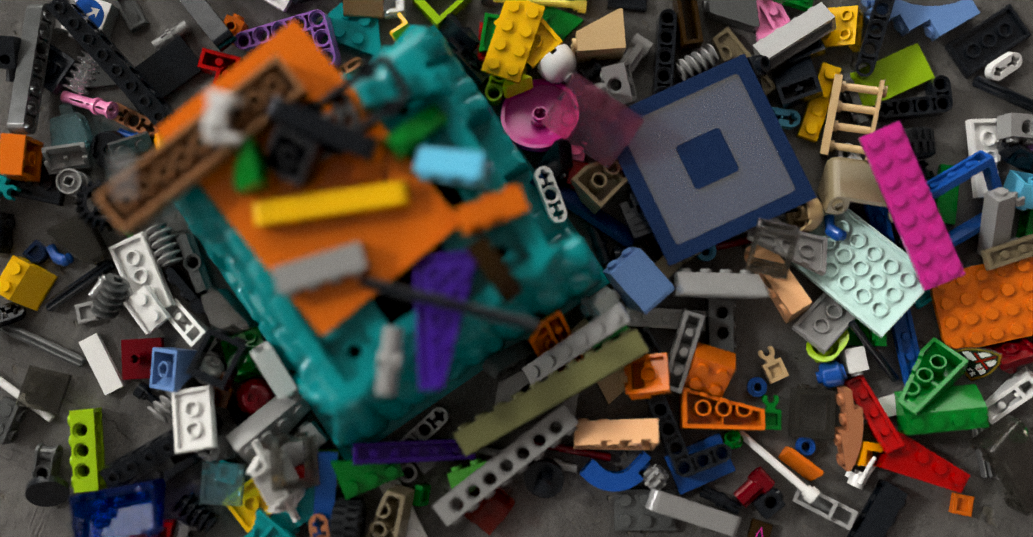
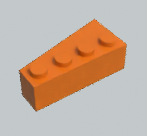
(710, 412)

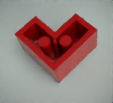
(216, 62)

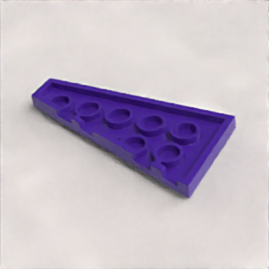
(438, 327)

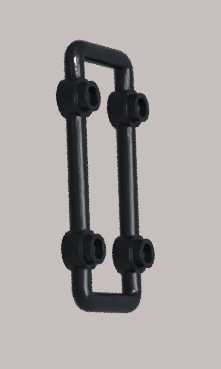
(367, 71)

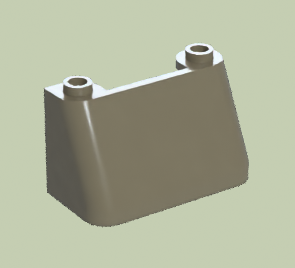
(846, 182)

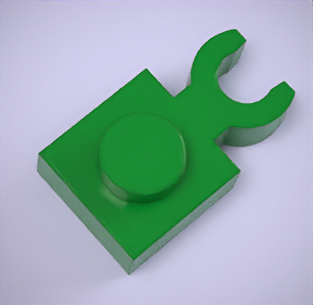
(772, 415)

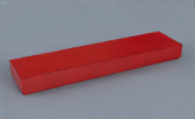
(875, 415)

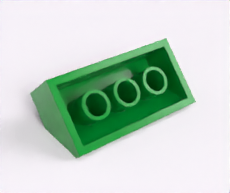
(956, 409)

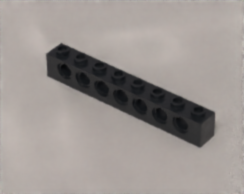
(111, 60)

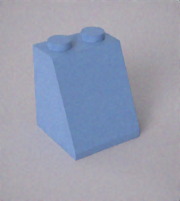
(638, 280)

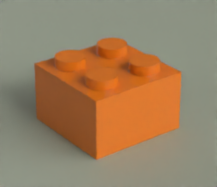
(20, 157)
(710, 370)

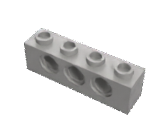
(684, 347)

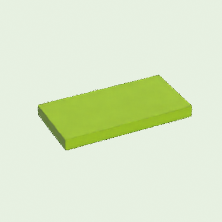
(899, 70)

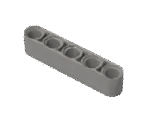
(693, 512)

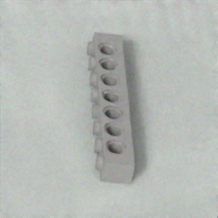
(444, 505)

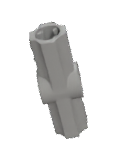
(389, 360)

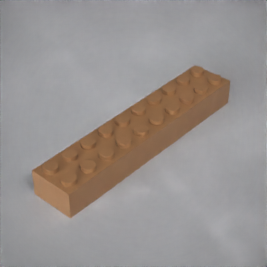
(188, 159)

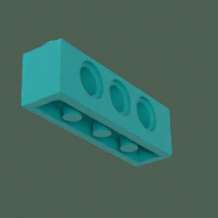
(423, 85)

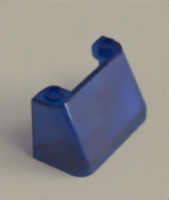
(120, 511)

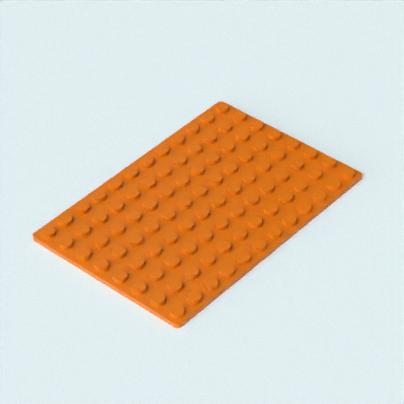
(390, 236)

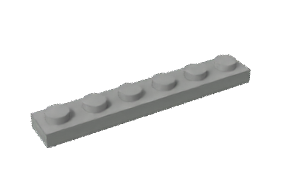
(577, 343)

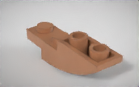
(850, 434)

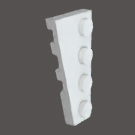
(982, 136)

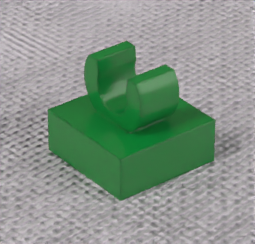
(421, 494)

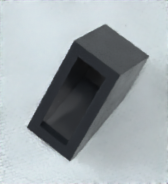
(558, 160)

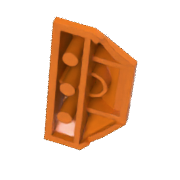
(549, 333)

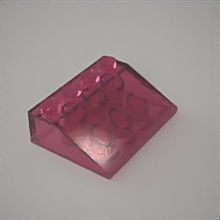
(592, 120)

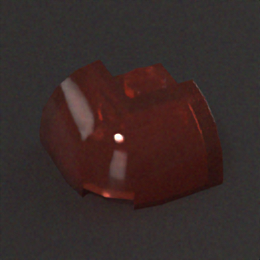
(490, 511)

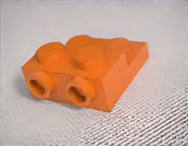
(648, 376)

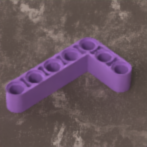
(310, 26)

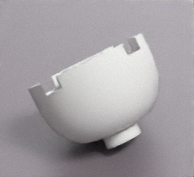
(559, 65)

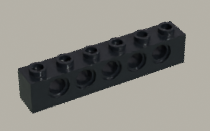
(143, 458)

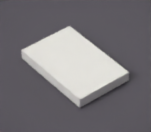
(194, 419)

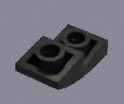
(453, 27)

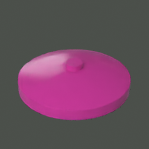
(524, 113)

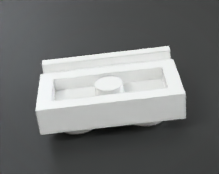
(146, 309)

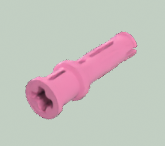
(103, 109)

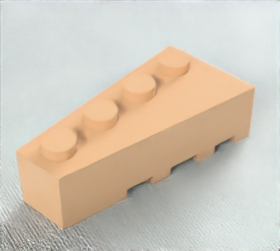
(785, 293)
(616, 434)

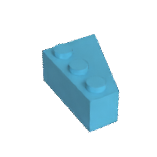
(454, 167)

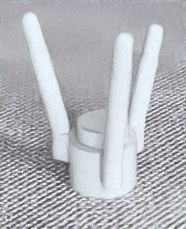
(859, 478)

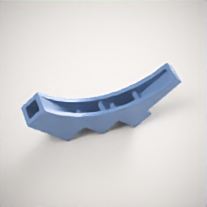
(934, 19)

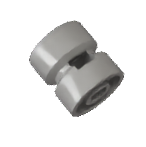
(70, 181)

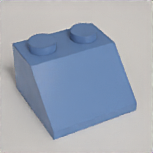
(170, 368)

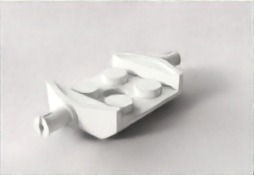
(261, 473)

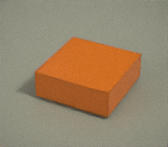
(961, 504)

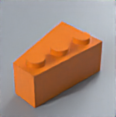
(492, 210)

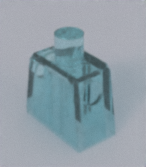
(70, 128)

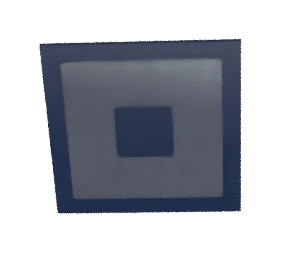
(711, 161)

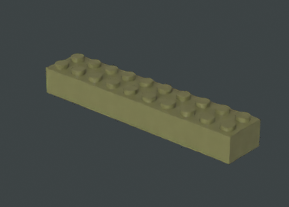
(551, 392)

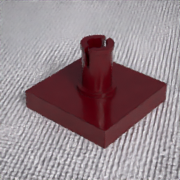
(1014, 354)
(138, 357)

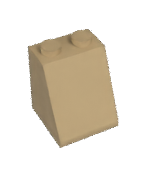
(601, 39)

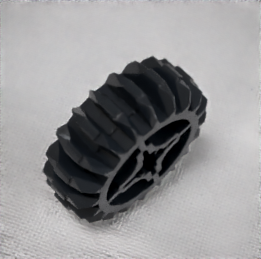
(93, 217)

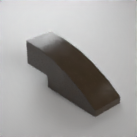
(494, 269)

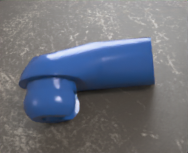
(833, 231)
(59, 258)

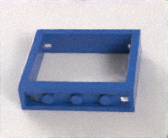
(958, 174)

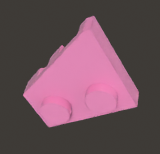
(771, 17)

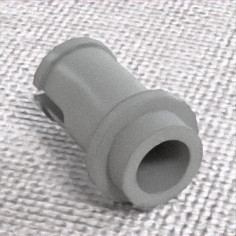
(95, 290)

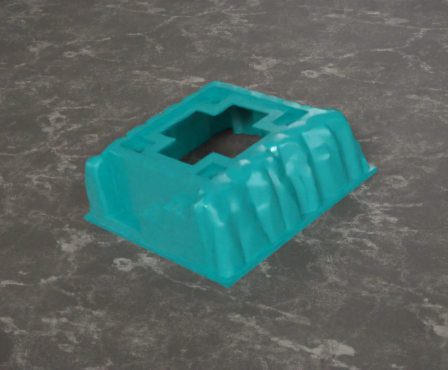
(543, 257)

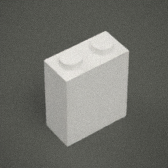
(273, 370)

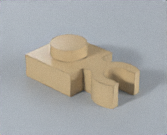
(774, 367)

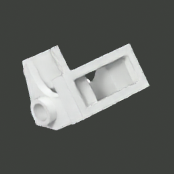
(215, 117)

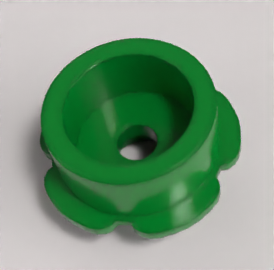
(733, 439)

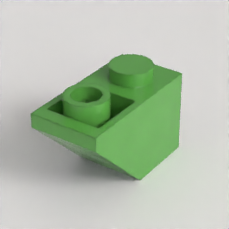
(459, 473)

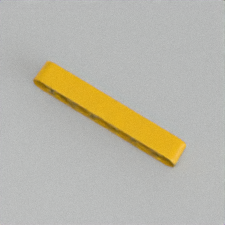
(330, 204)

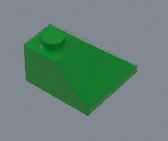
(248, 171)

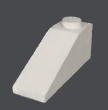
(188, 325)
(1010, 394)

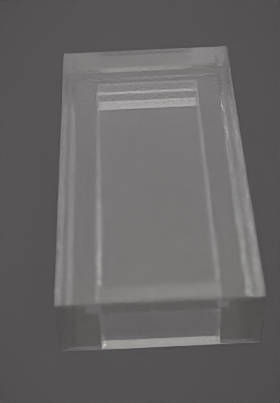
(123, 176)

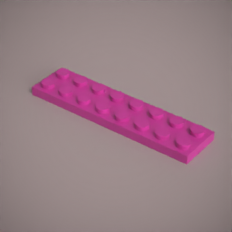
(911, 206)

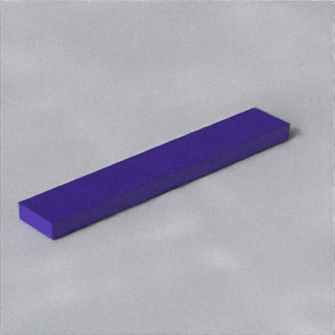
(408, 452)

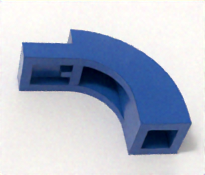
(615, 480)

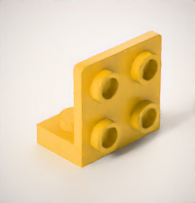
(848, 28)

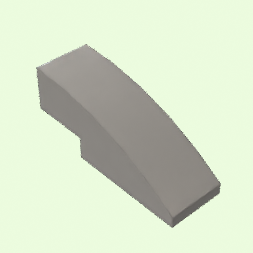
(828, 509)

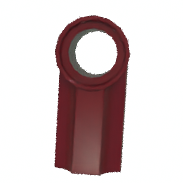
(757, 483)

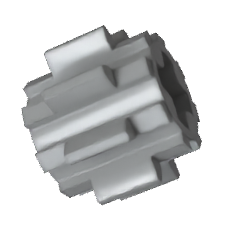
(655, 476)

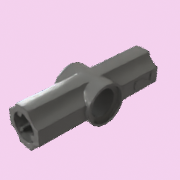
(191, 250)

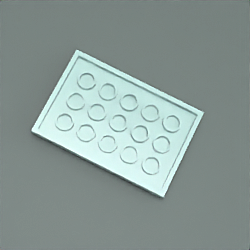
(866, 274)

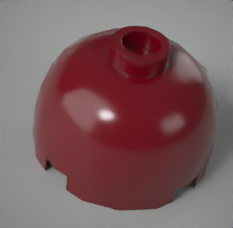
(253, 395)

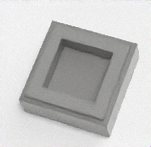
(84, 312)

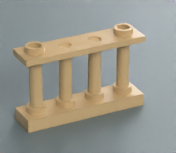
(836, 105)

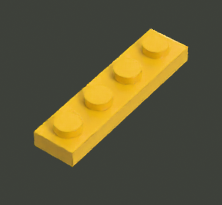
(817, 108)

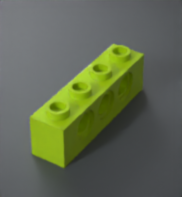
(94, 441)

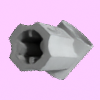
(636, 51)

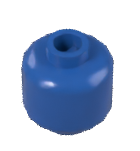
(831, 374)

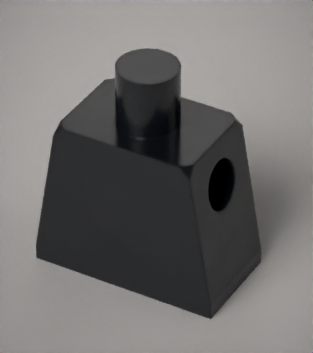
(9, 55)

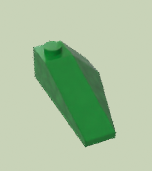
(931, 375)

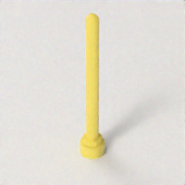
(577, 5)

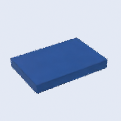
(689, 483)

